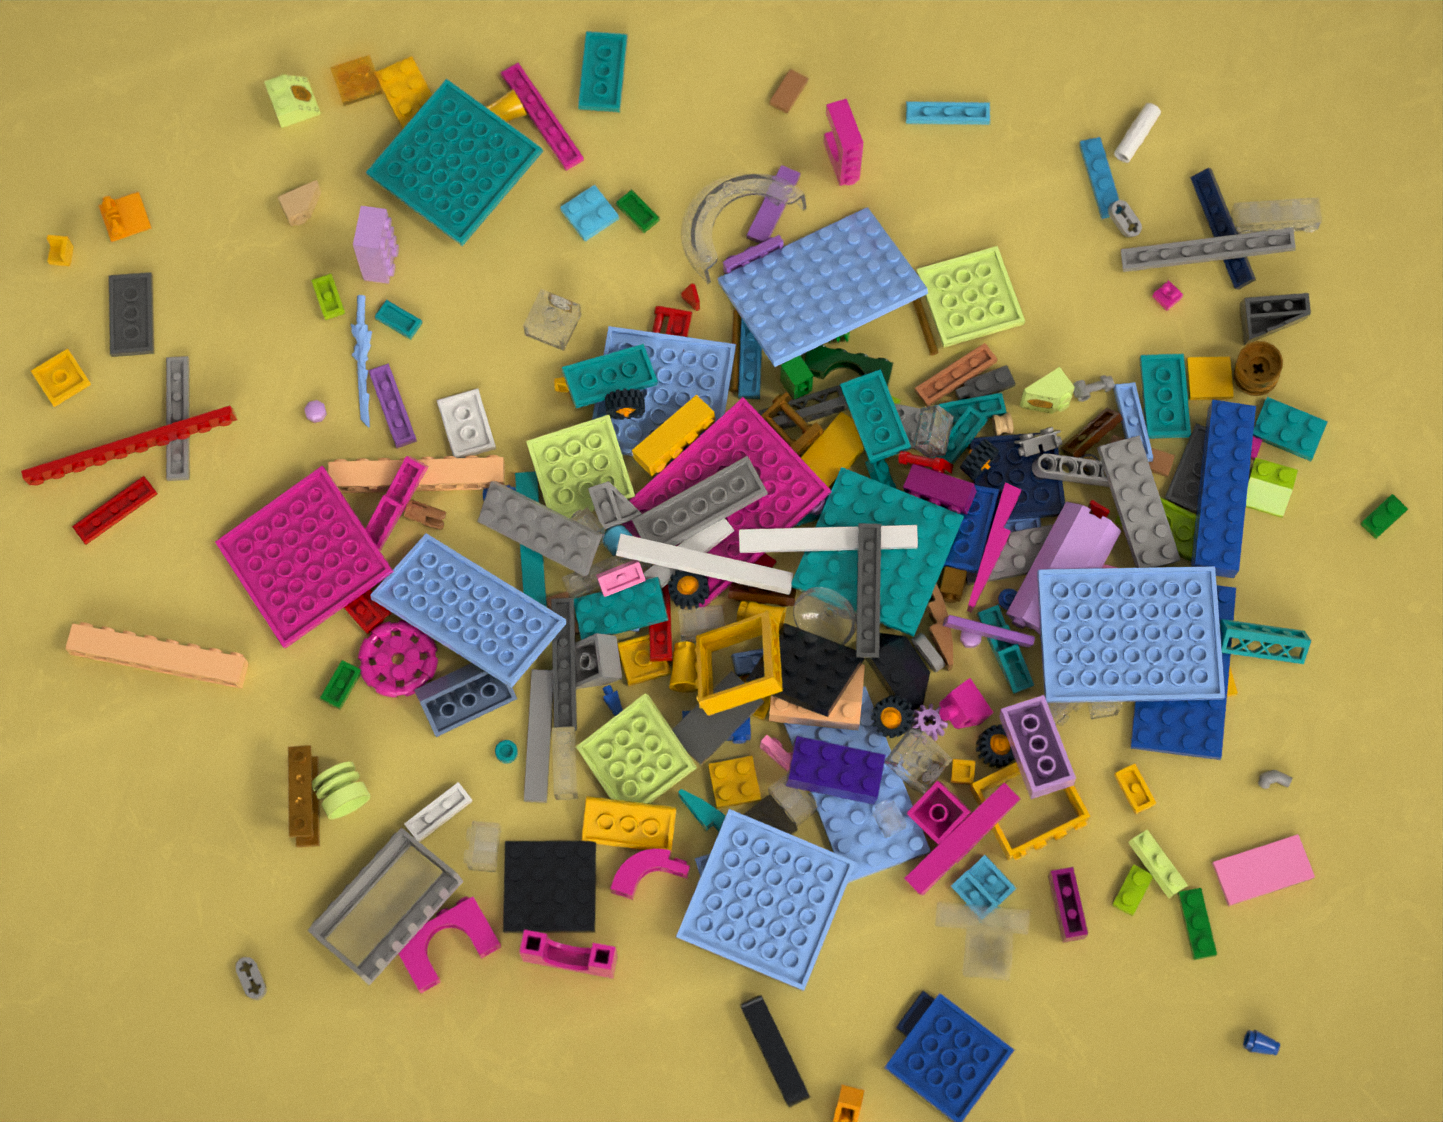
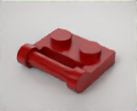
(678, 322)
(936, 464)

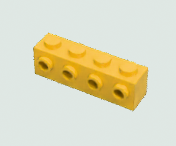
(674, 435)

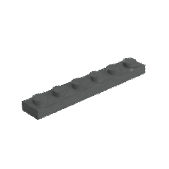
(868, 590)
(564, 666)

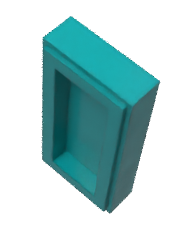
(398, 319)

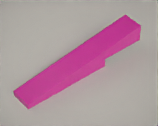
(395, 500)
(996, 541)
(962, 839)

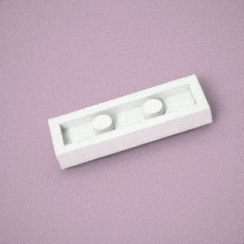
(438, 812)

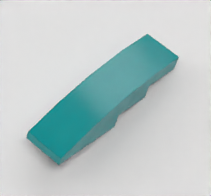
(1007, 654)
(702, 811)

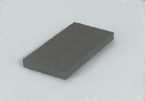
(131, 314)
(1186, 480)
(705, 734)

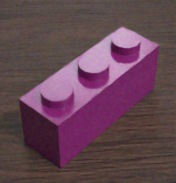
(940, 489)
(1068, 904)

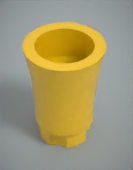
(508, 107)
(750, 609)
(683, 668)

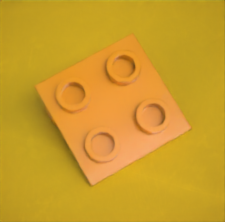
(124, 216)

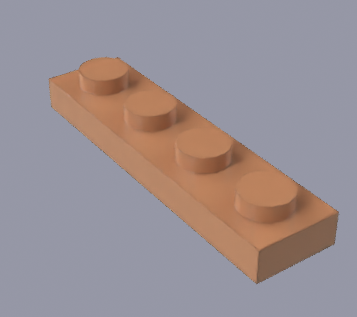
(955, 375)

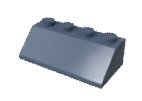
(462, 697)

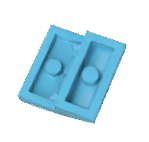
(984, 884)

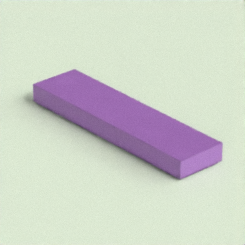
(770, 213)
(392, 406)
(989, 631)

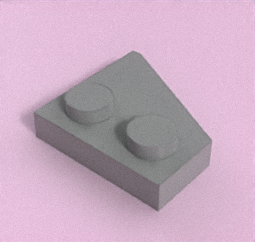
(612, 505)

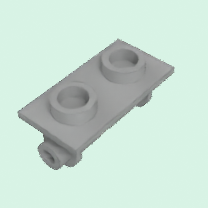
(1030, 443)

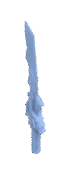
(361, 349)

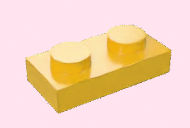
(1135, 788)

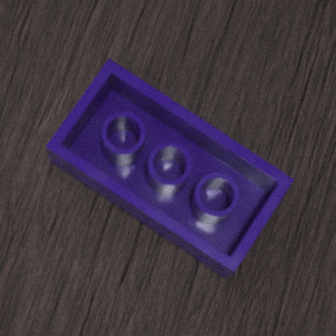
(835, 770)

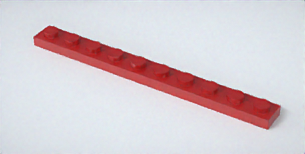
(136, 443)

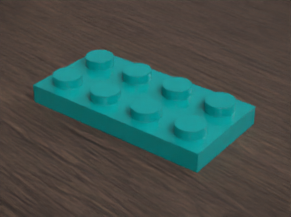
(602, 71)
(596, 377)
(1165, 396)
(875, 416)
(621, 611)

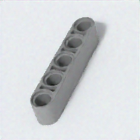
(1075, 468)

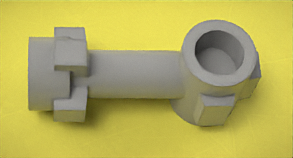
(1083, 391)

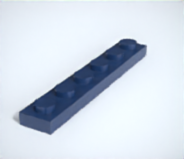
(1221, 224)

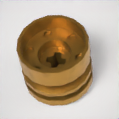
(1258, 357)

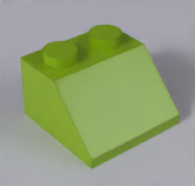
(1270, 487)

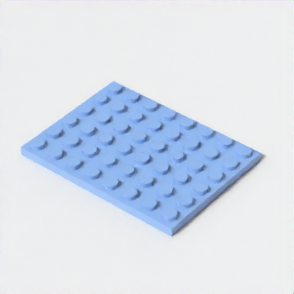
(822, 286)
(1130, 634)

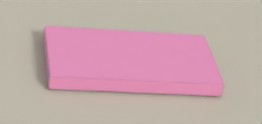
(1263, 870)

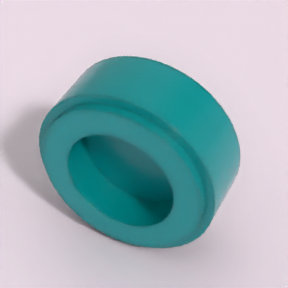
(506, 751)

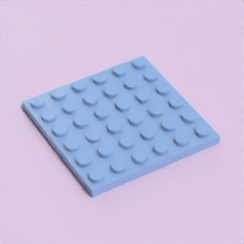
(698, 370)
(766, 899)

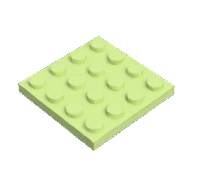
(971, 296)
(578, 459)
(636, 754)

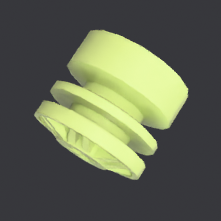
(340, 790)

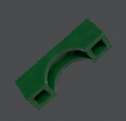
(825, 360)

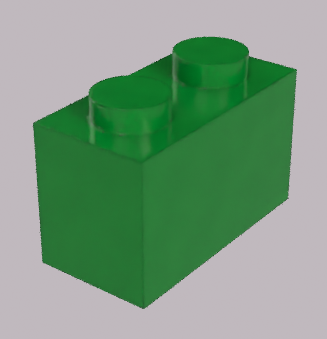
(796, 378)

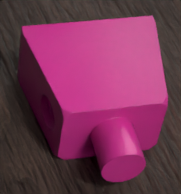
(965, 706)

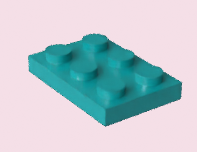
(1289, 428)

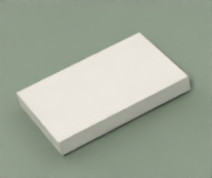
(466, 424)

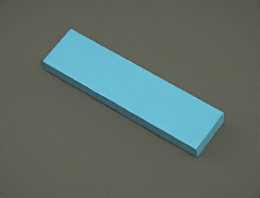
(948, 113)

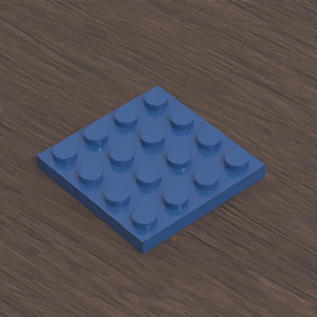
(974, 531)
(949, 1059)

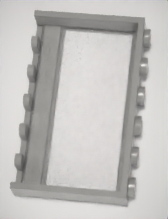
(385, 905)

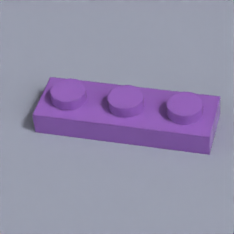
(752, 253)

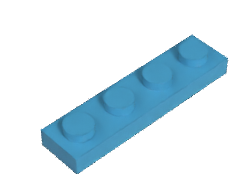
(1099, 175)

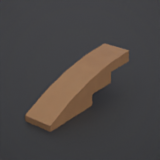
(939, 634)

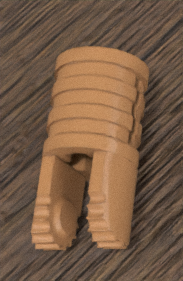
(425, 514)

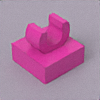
(1167, 295)

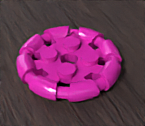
(389, 648)

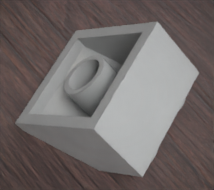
(597, 661)

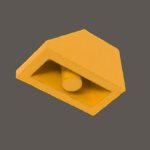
(848, 1104)

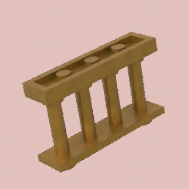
(810, 432)
(302, 799)

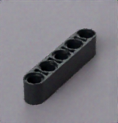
(774, 1051)

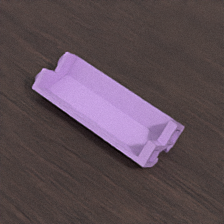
(1074, 542)

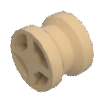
(1002, 424)

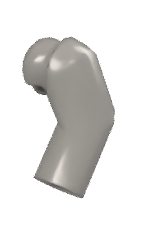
(1274, 776)

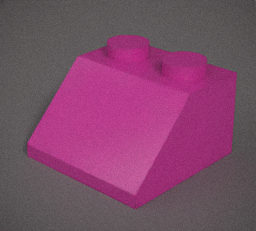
(939, 812)

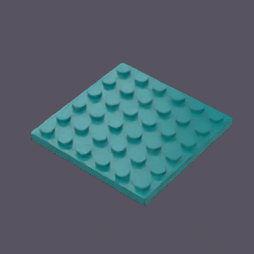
(454, 162)
(905, 574)

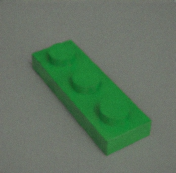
(1197, 923)

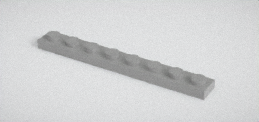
(1208, 249)

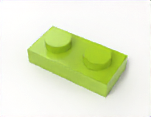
(328, 296)
(1132, 890)

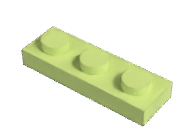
(1158, 863)

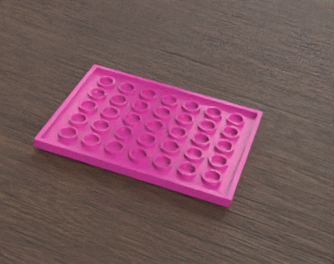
(740, 433)

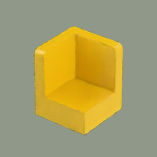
(60, 250)

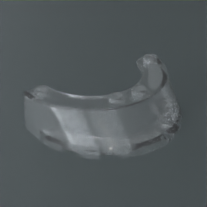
(713, 198)

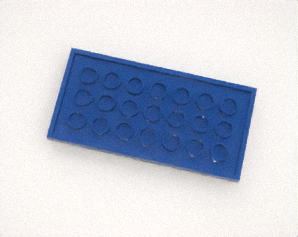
(1187, 726)

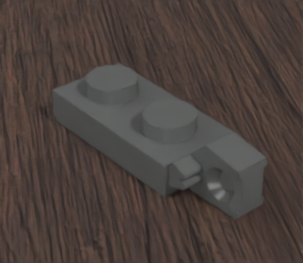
(987, 384)

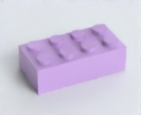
(375, 244)
(1037, 747)

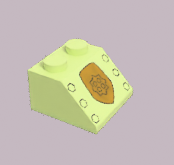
(292, 99)
(1049, 393)

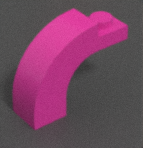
(640, 865)

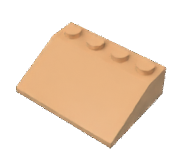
(843, 716)

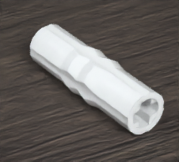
(1137, 132)

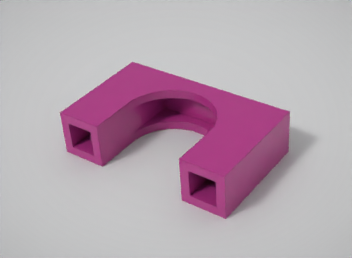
(843, 142)
(465, 917)
(540, 950)

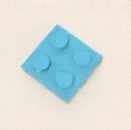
(589, 213)

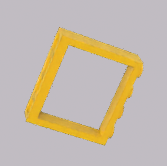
(728, 635)
(1039, 842)

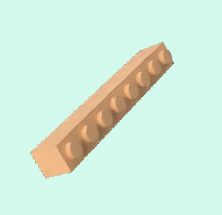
(441, 475)
(157, 655)

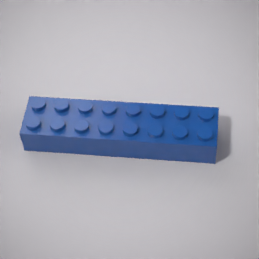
(1223, 487)

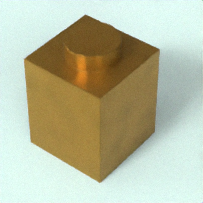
(952, 584)

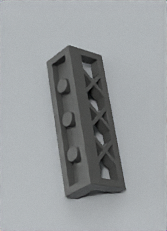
(813, 412)

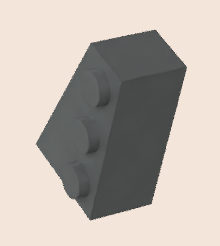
(1271, 314)

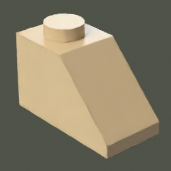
(300, 203)

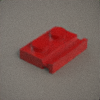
(367, 612)

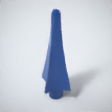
(612, 700)

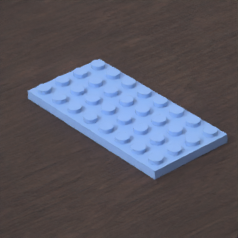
(468, 610)
(851, 823)

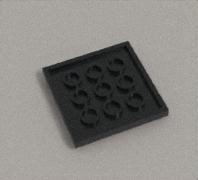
(811, 669)
(550, 886)

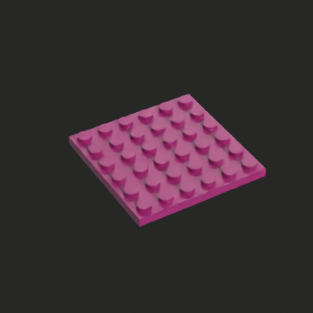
(304, 557)

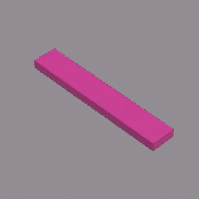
(542, 116)

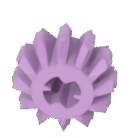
(926, 715)

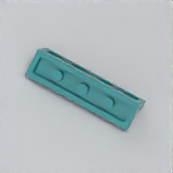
(1264, 633)

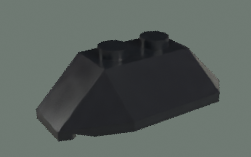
(901, 669)

